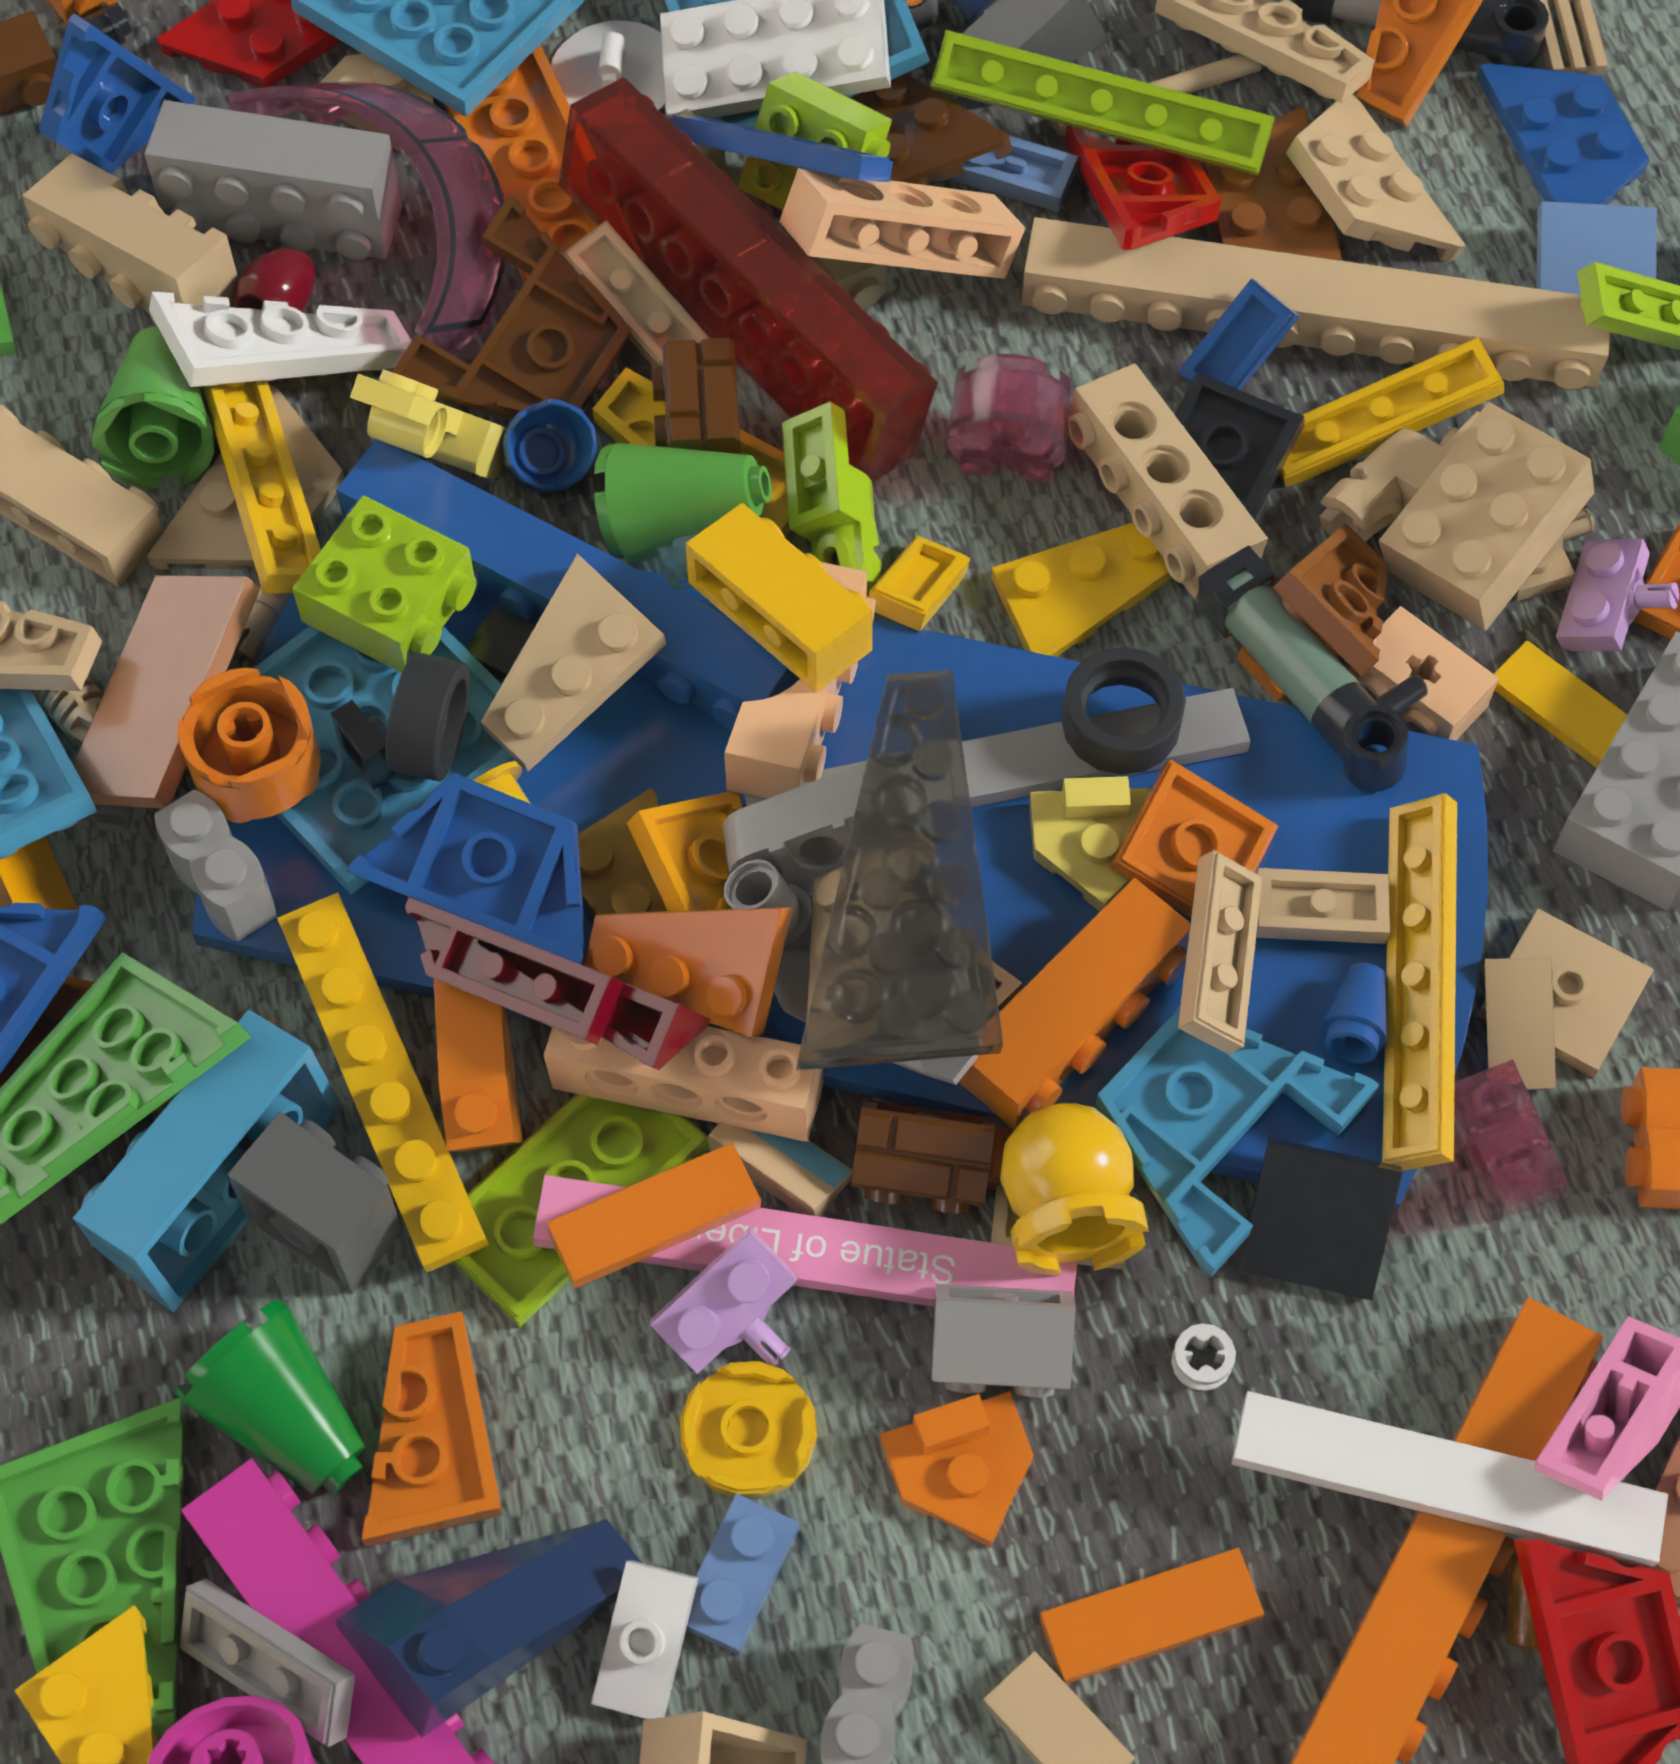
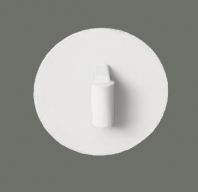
(607, 53)

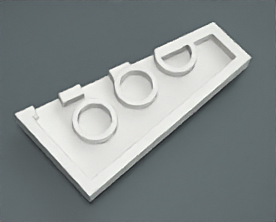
(245, 345)

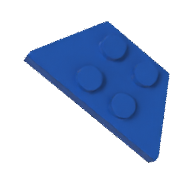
(103, 98)
(1565, 131)
(488, 864)
(35, 959)

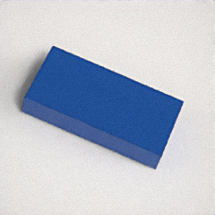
(1241, 337)

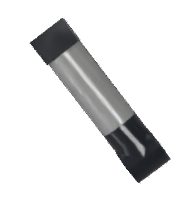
(1500, 29)

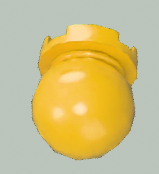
(1071, 1188)

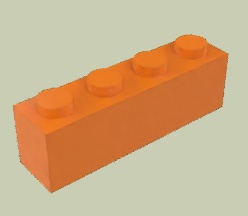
(1079, 1001)

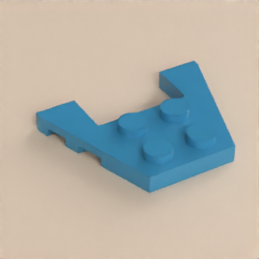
(1192, 1103)

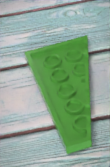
(102, 1072)
(98, 1532)

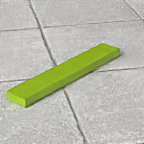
(1102, 102)

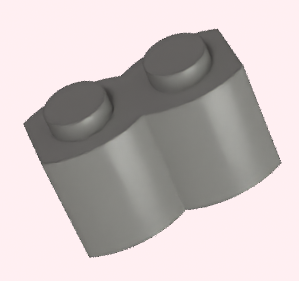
(216, 865)
(872, 1693)

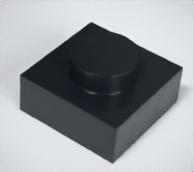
(363, 742)

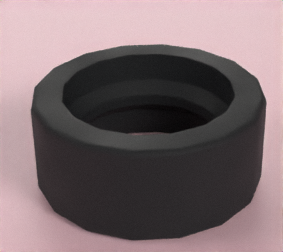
(1132, 669)
(427, 716)

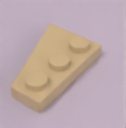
(569, 665)

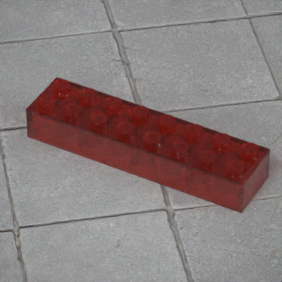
(743, 275)

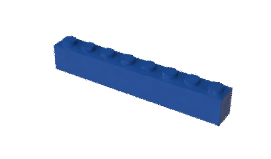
(525, 559)

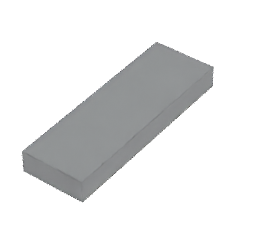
(266, 1660)

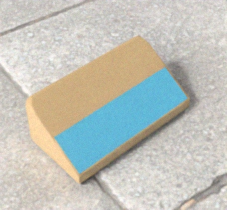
(786, 1167)

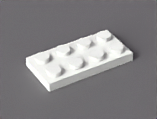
(730, 51)

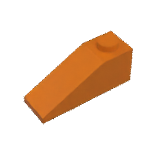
(475, 1071)

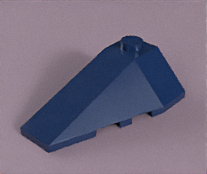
(474, 1622)

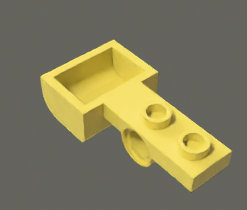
(410, 419)

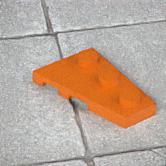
(704, 960)
(433, 1437)

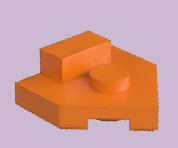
(961, 1463)

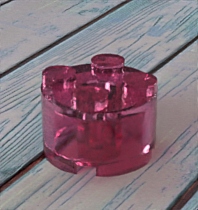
(1010, 417)

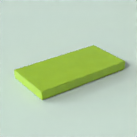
(583, 1142)

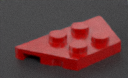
(248, 39)
(1143, 189)
(1606, 1651)

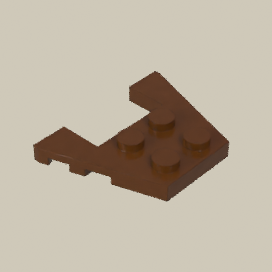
(546, 346)

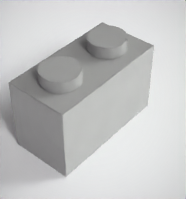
(1003, 1339)

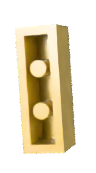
(780, 596)

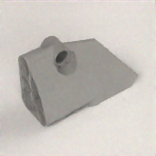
(772, 862)

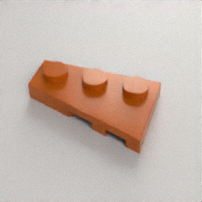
(1409, 52)

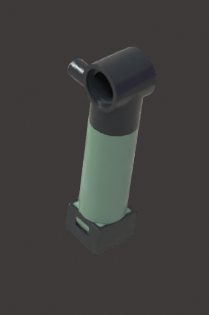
(1242, 602)

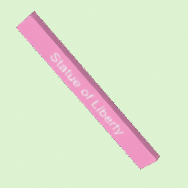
(832, 1251)

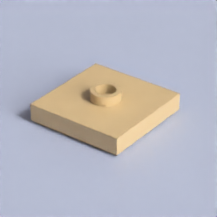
(1591, 989)

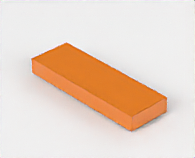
(653, 1215)
(1151, 1616)

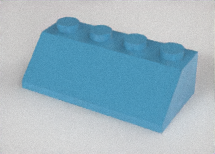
(170, 1199)

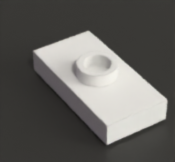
(644, 1640)

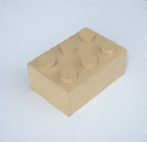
(1487, 515)

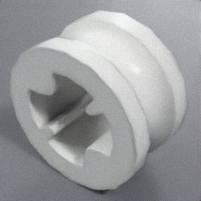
(1206, 1377)

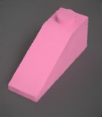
(1617, 1411)

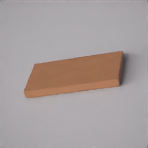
(176, 644)

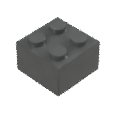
(317, 1200)

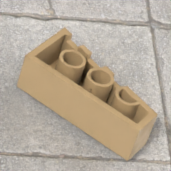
(128, 237)

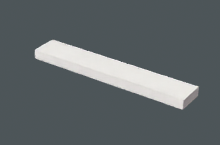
(1445, 1479)

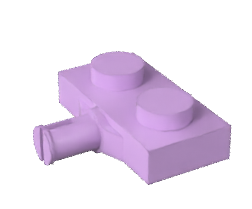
(1609, 595)
(728, 1305)

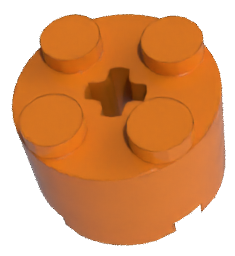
(250, 744)

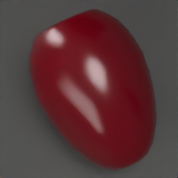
(277, 276)

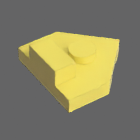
(1082, 830)

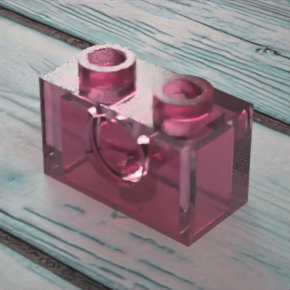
(1508, 1140)

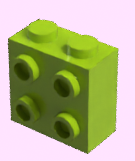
(814, 113)
(385, 584)

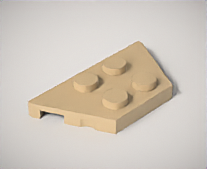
(1368, 183)
(209, 522)

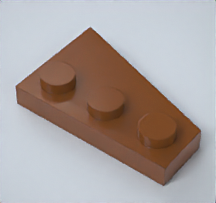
(1339, 595)

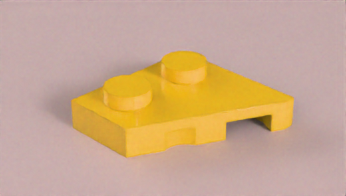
(97, 1697)

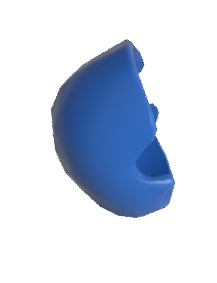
(549, 446)

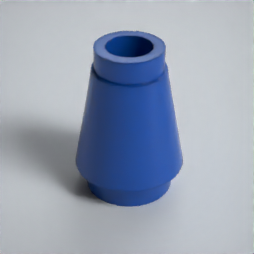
(1357, 1017)

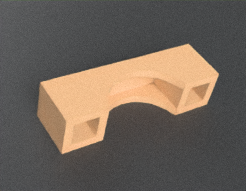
(781, 737)

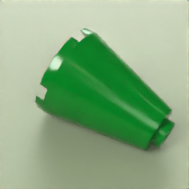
(276, 1401)

